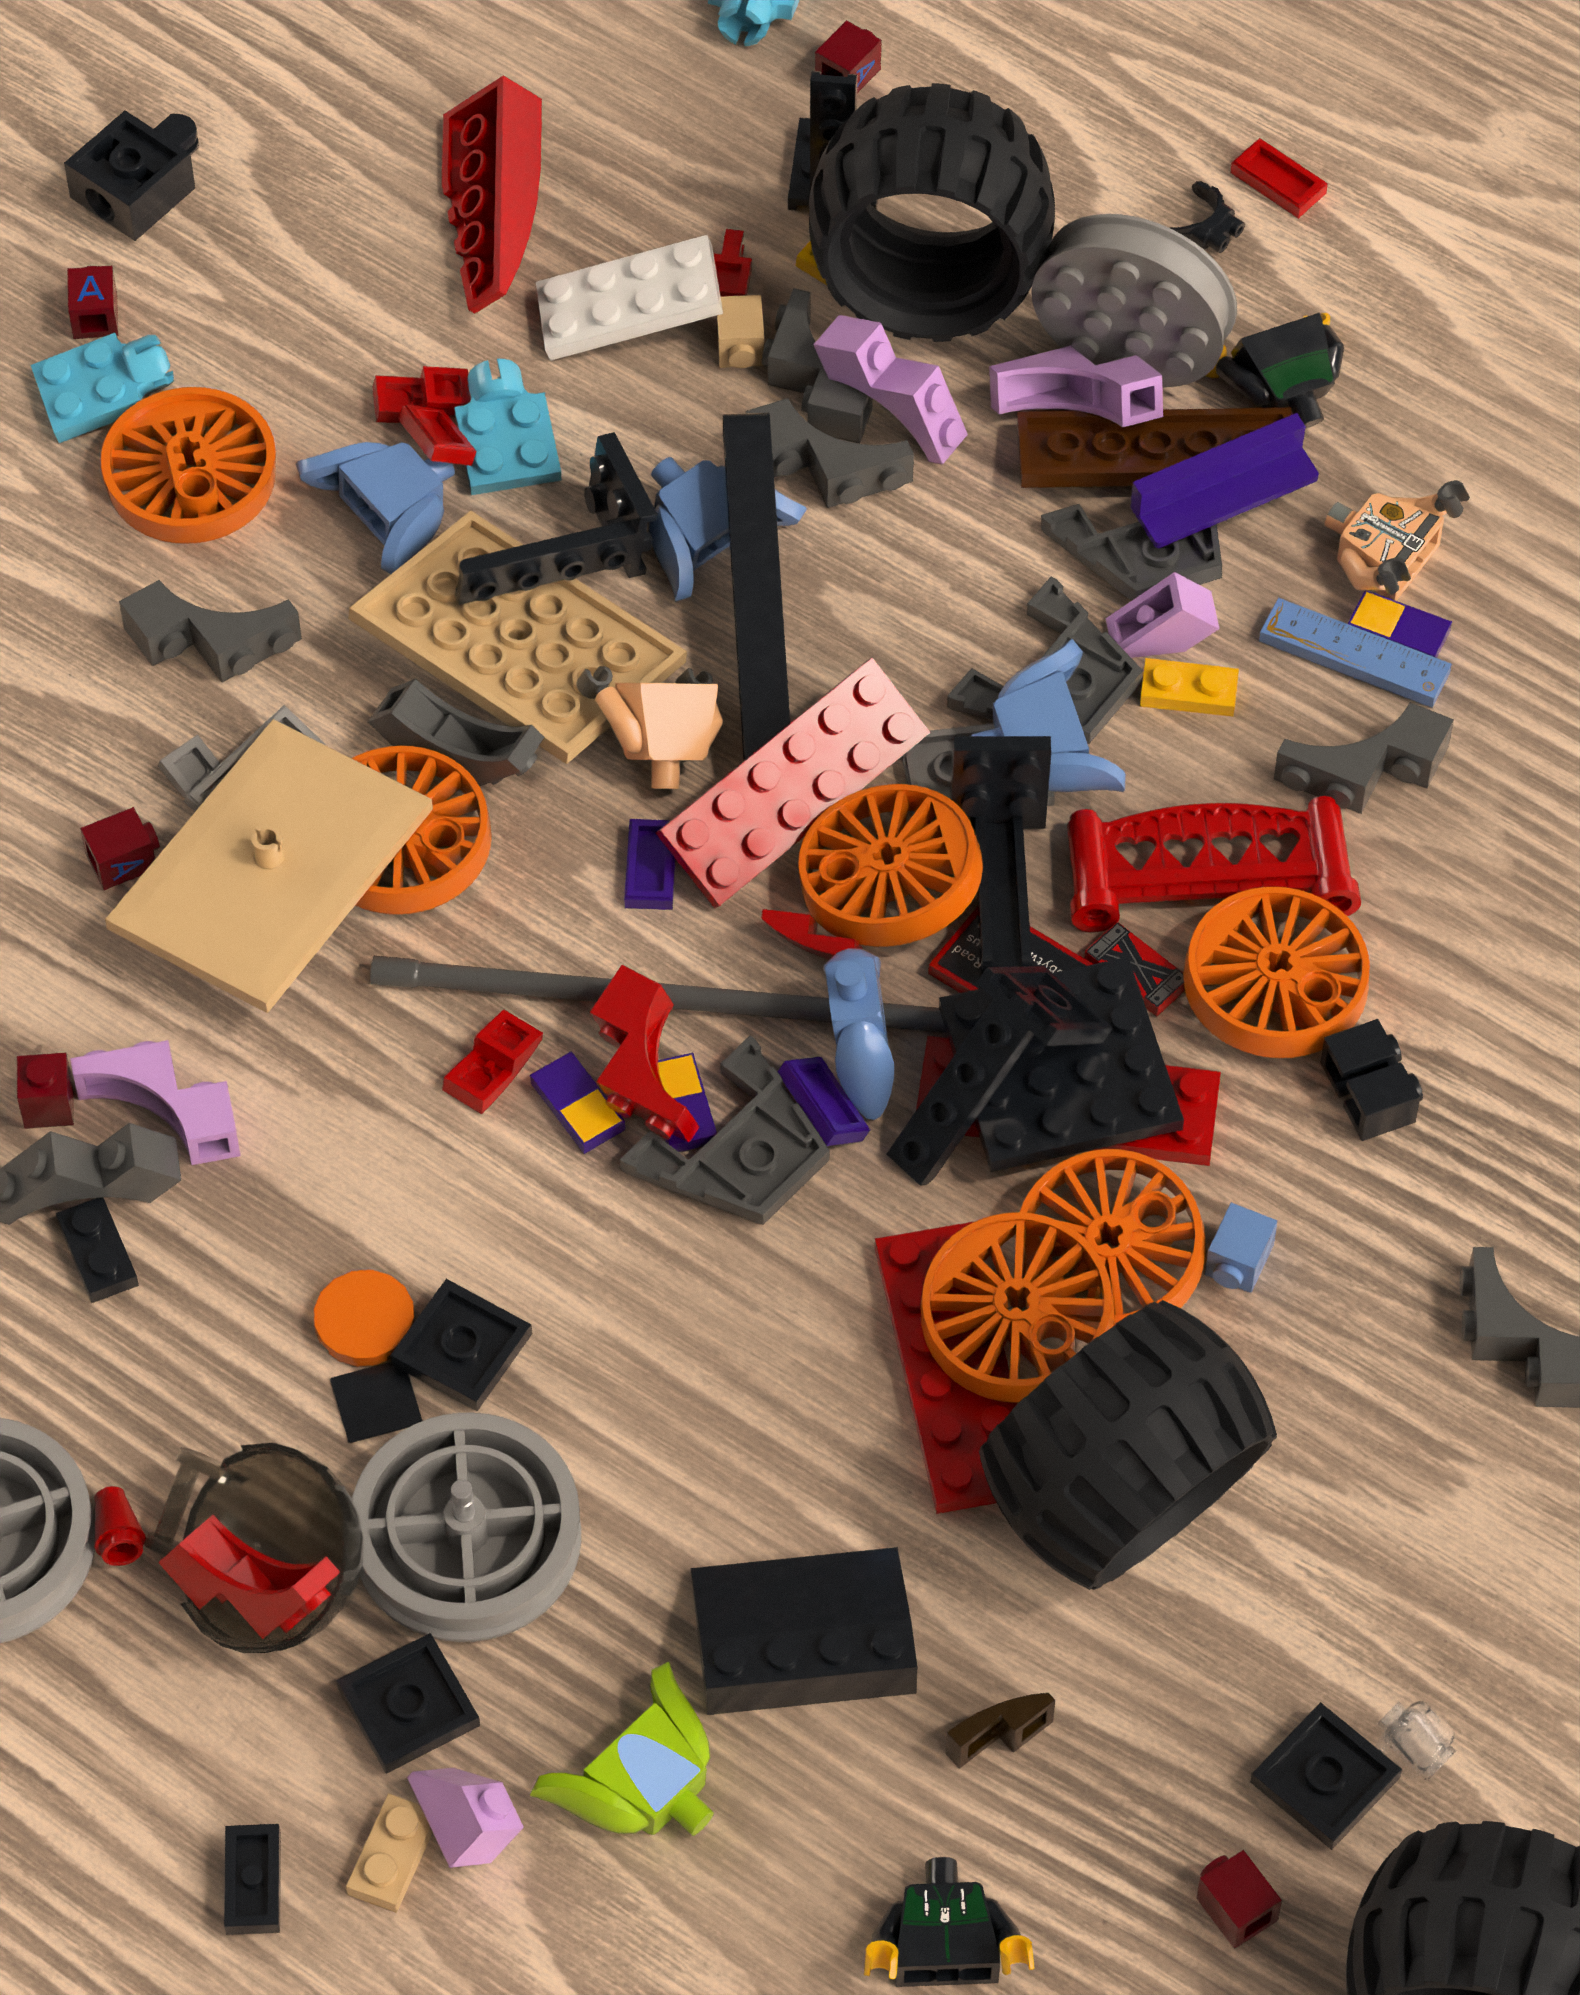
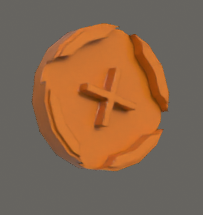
(363, 1317)

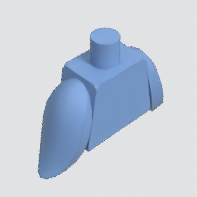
(388, 490)
(695, 519)
(1040, 705)
(860, 1030)

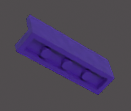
(1223, 482)

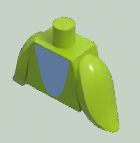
(644, 1773)

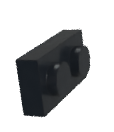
(97, 1249)
(252, 1879)

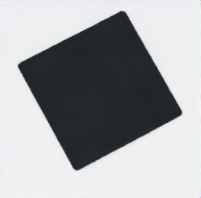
(375, 1401)

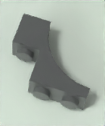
(797, 367)
(839, 467)
(227, 641)
(486, 750)
(1349, 772)
(61, 1169)
(1507, 1332)

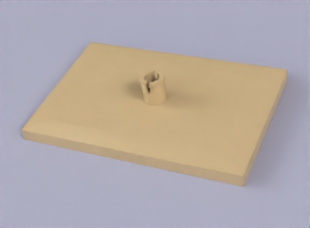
(520, 647)
(269, 865)

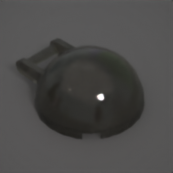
(280, 1507)

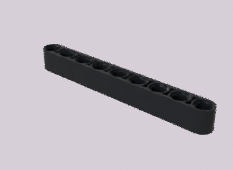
(755, 578)

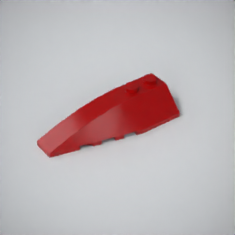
(492, 184)

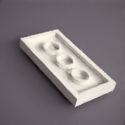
(629, 297)

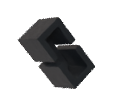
(1367, 1067)

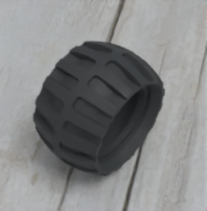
(944, 147)
(1126, 1444)
(1470, 1915)

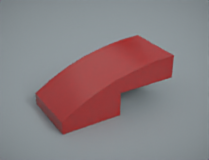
(435, 388)
(801, 931)
(494, 1062)

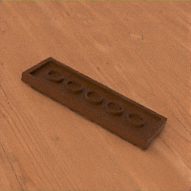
(1097, 452)

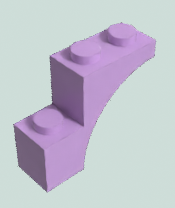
(1062, 378)
(913, 391)
(147, 1078)

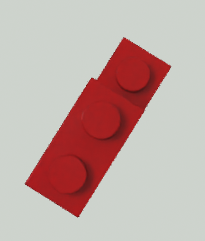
(632, 1020)
(260, 1588)

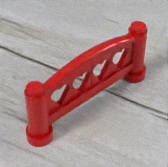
(1107, 879)

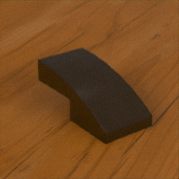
(1011, 1721)

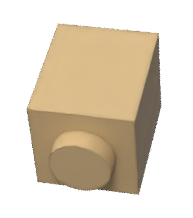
(740, 332)

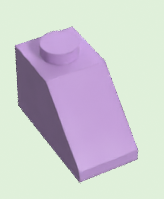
(1164, 618)
(466, 1813)

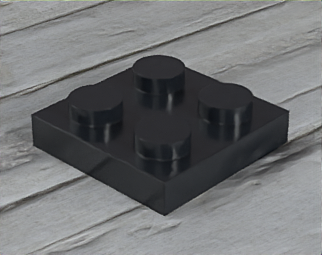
(461, 1344)
(408, 1703)
(1326, 1775)

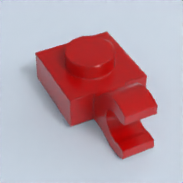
(731, 267)

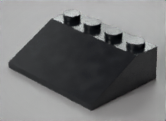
(804, 1631)

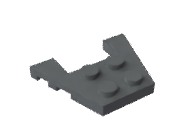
(1128, 556)
(1097, 685)
(753, 1159)

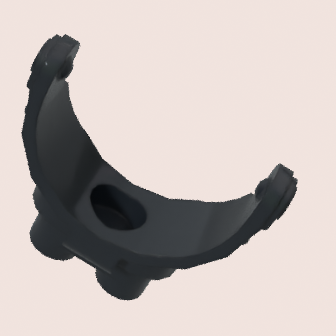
(1216, 229)

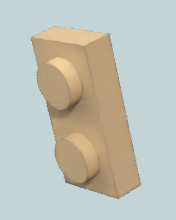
(390, 1854)

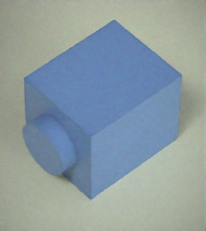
(1240, 1248)

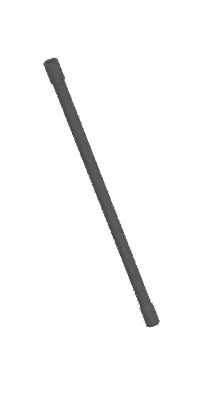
(414, 973)

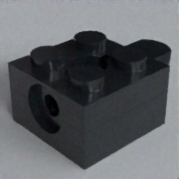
(134, 171)

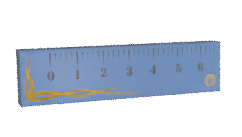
(1355, 652)

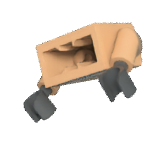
(1392, 537)
(658, 719)

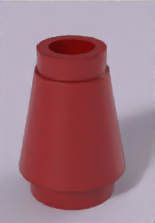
(116, 1528)

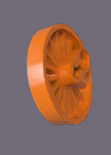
(161, 472)
(453, 866)
(886, 869)
(1276, 973)
(1124, 1226)
(995, 1294)

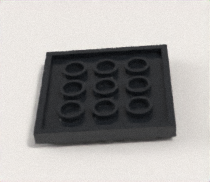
(1075, 1095)

